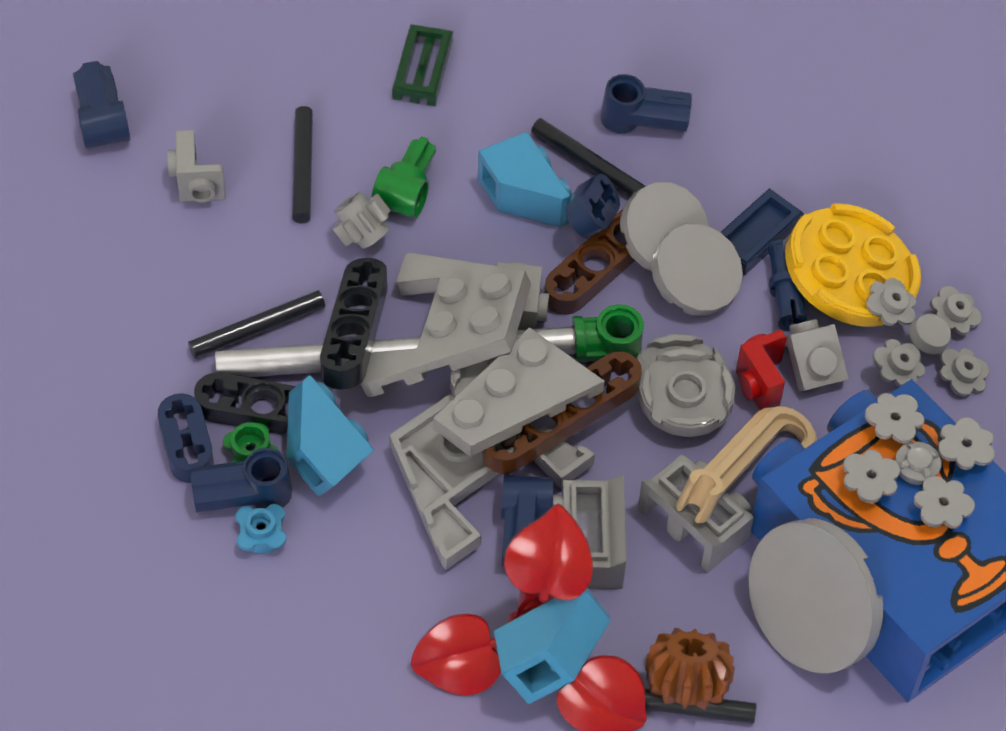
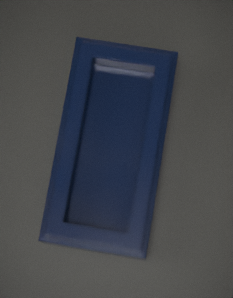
(760, 225)

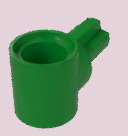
(404, 183)

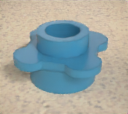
(261, 540)

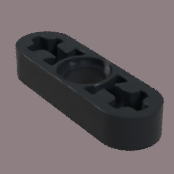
(251, 389)

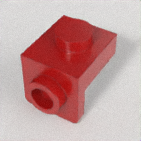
(757, 369)

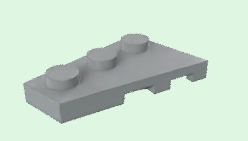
(514, 392)

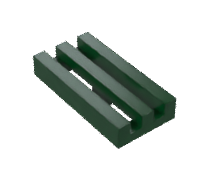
(417, 89)

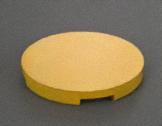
(841, 254)

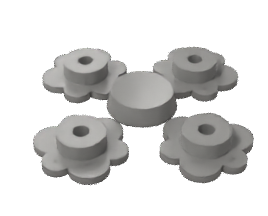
(929, 334)
(918, 461)

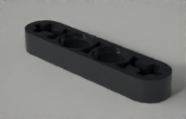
(354, 321)

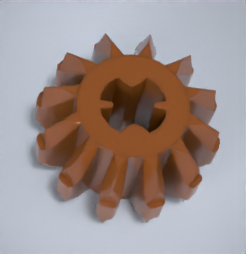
(689, 668)

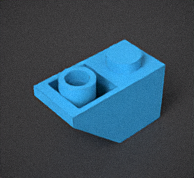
(522, 181)
(321, 438)
(550, 644)

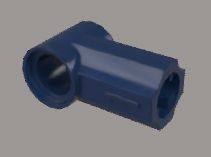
(632, 104)
(100, 112)
(239, 482)
(522, 503)

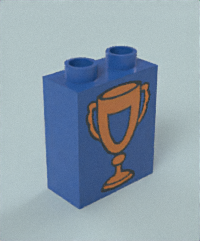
(936, 583)

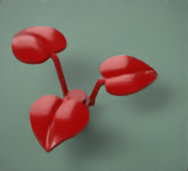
(544, 563)

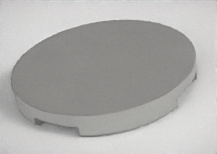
(815, 595)

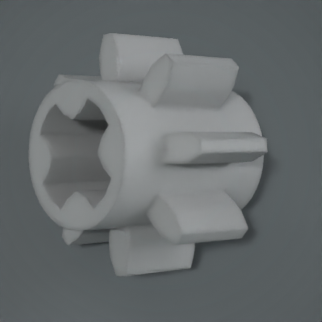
(361, 220)

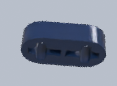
(593, 206)
(176, 439)

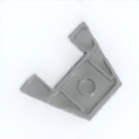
(468, 321)
(444, 475)

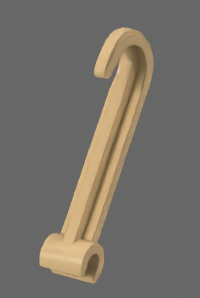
(709, 484)

